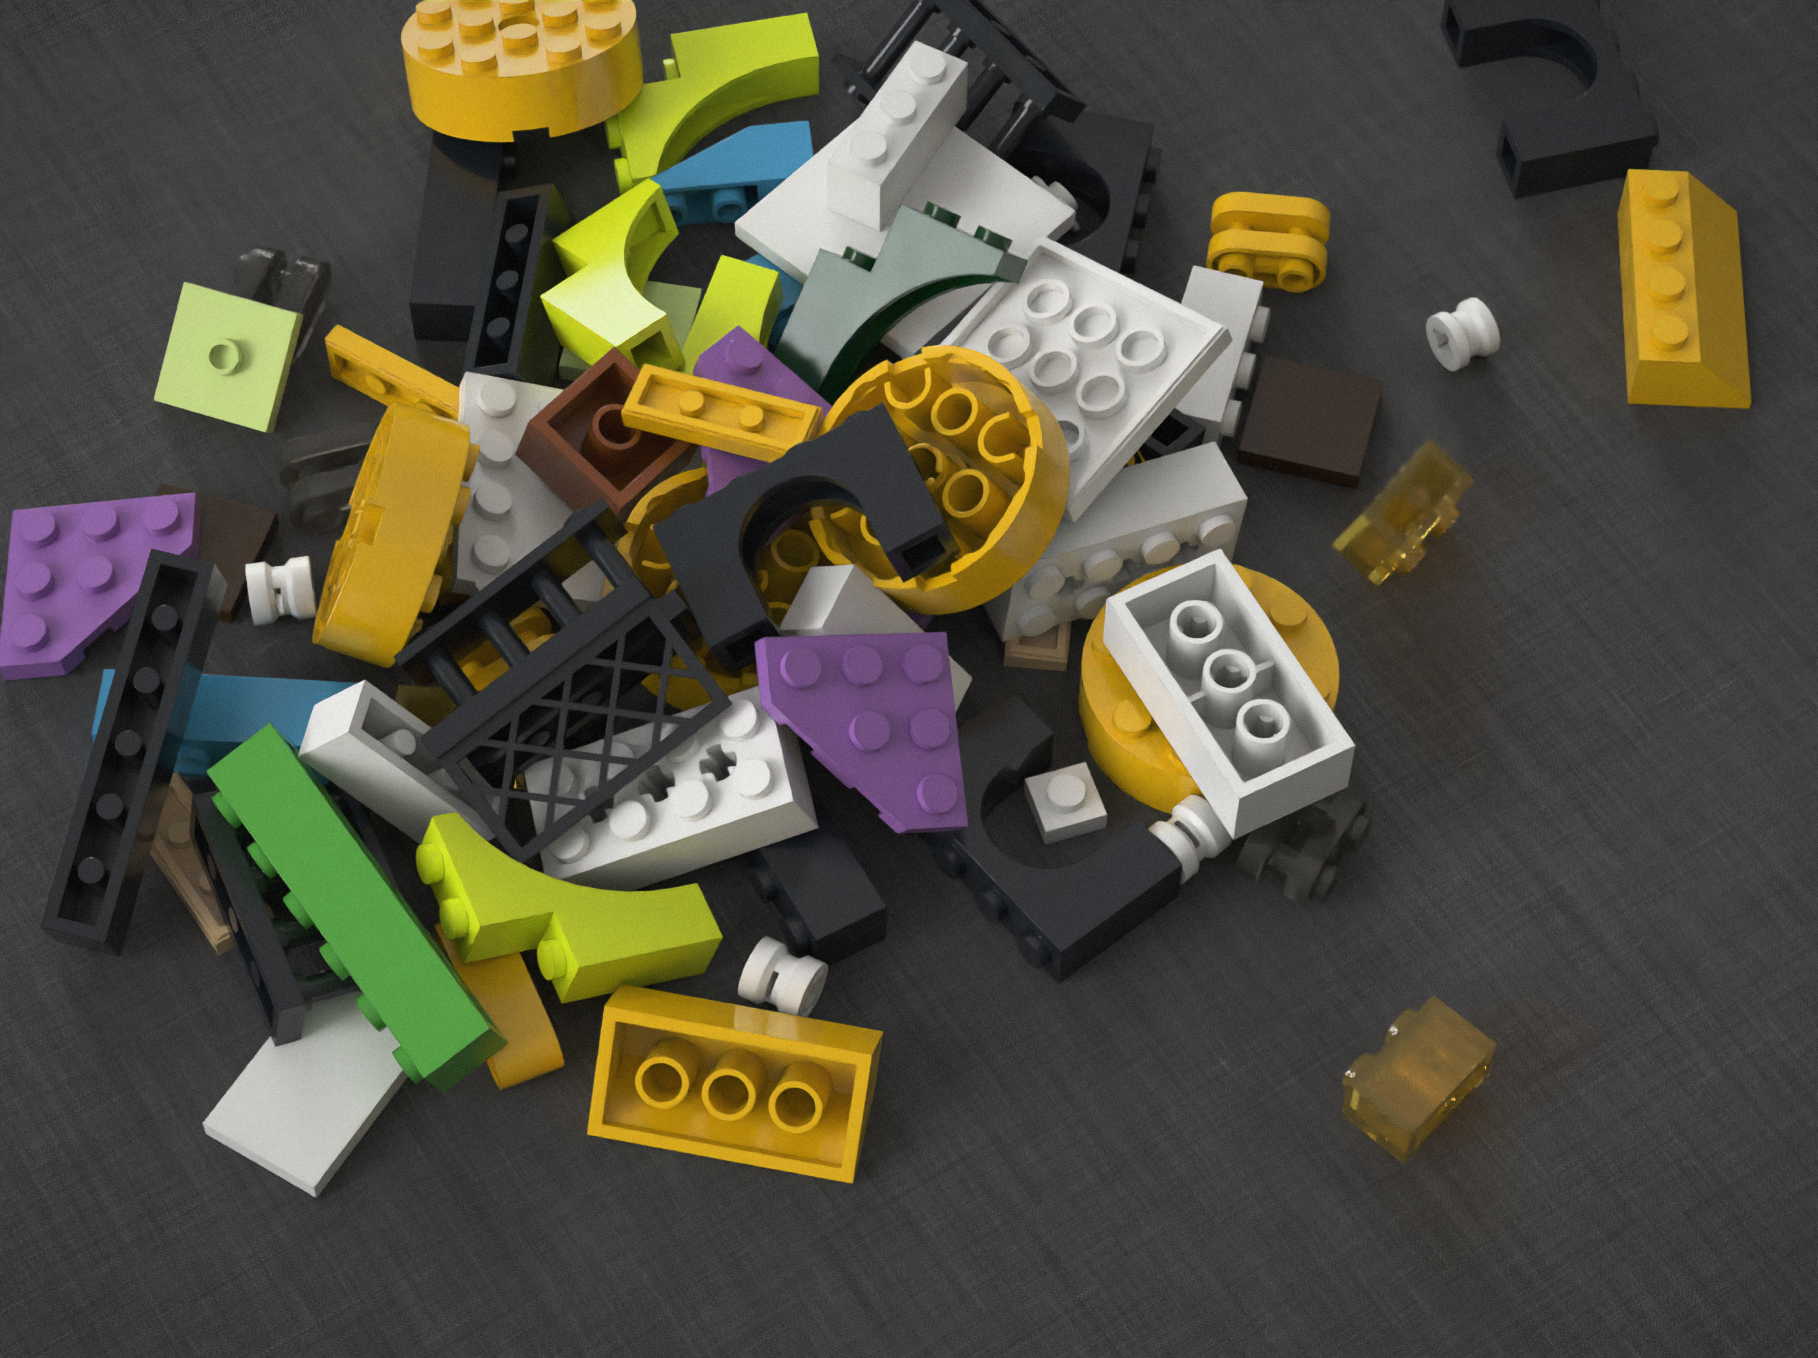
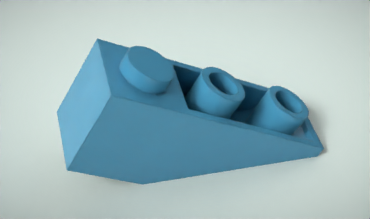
(735, 173)

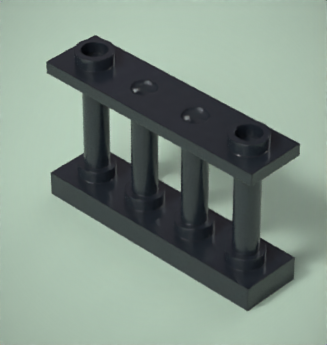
(1006, 61)
(538, 576)
(265, 941)

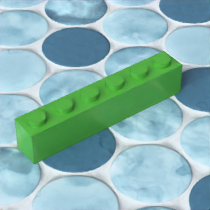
(356, 909)

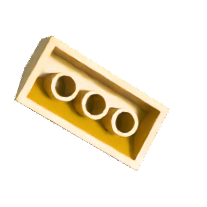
(1681, 293)
(734, 1082)

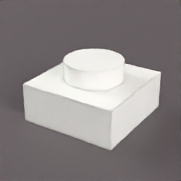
(1065, 803)

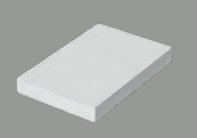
(313, 1098)

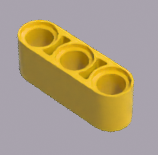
(515, 1008)

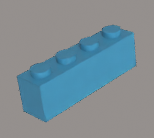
(233, 710)

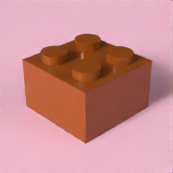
(587, 451)

